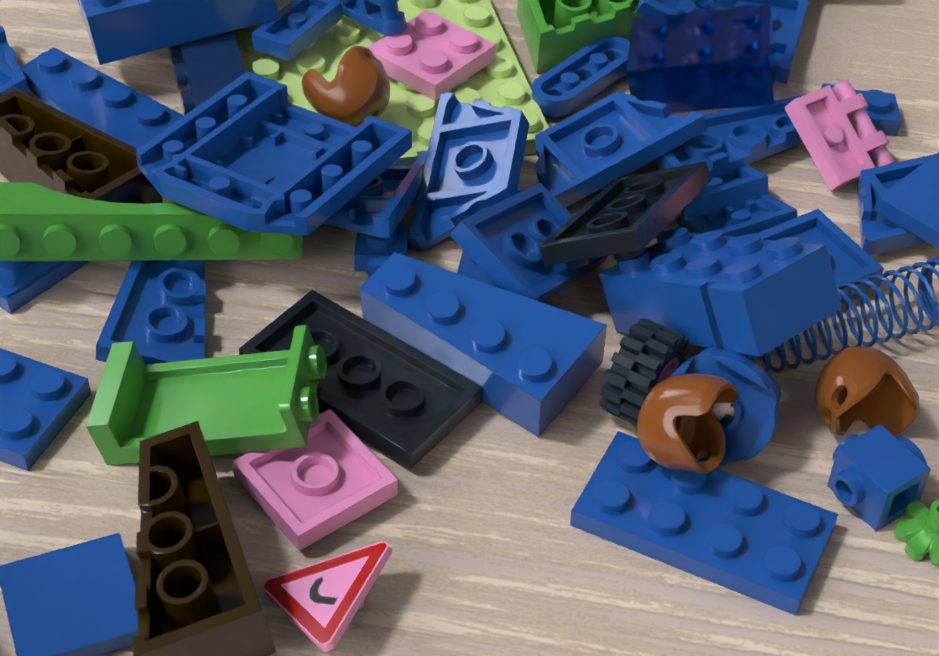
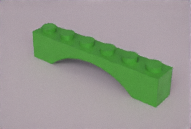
(64, 227)

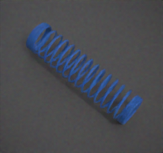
(925, 301)

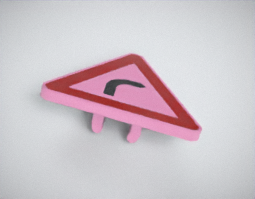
(328, 593)

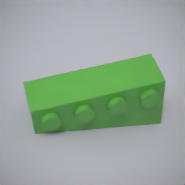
(565, 26)

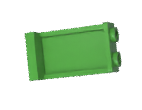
(237, 399)

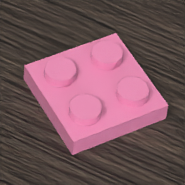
(433, 54)
(318, 485)

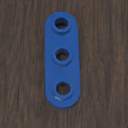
(581, 76)

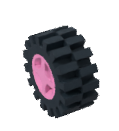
(642, 362)

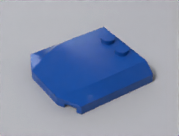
(267, 160)

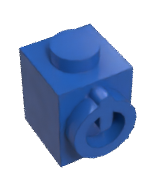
(878, 475)

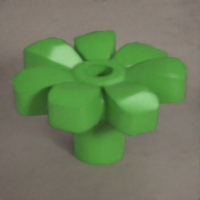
(920, 531)

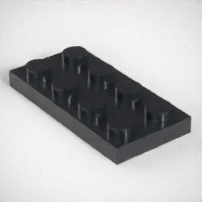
(625, 216)
(375, 380)

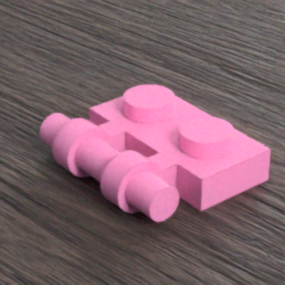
(838, 133)

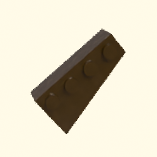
(67, 154)
(192, 568)

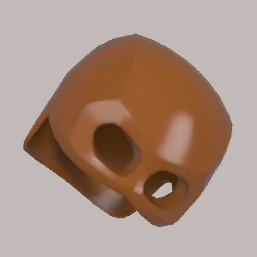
(355, 92)
(866, 388)
(679, 422)

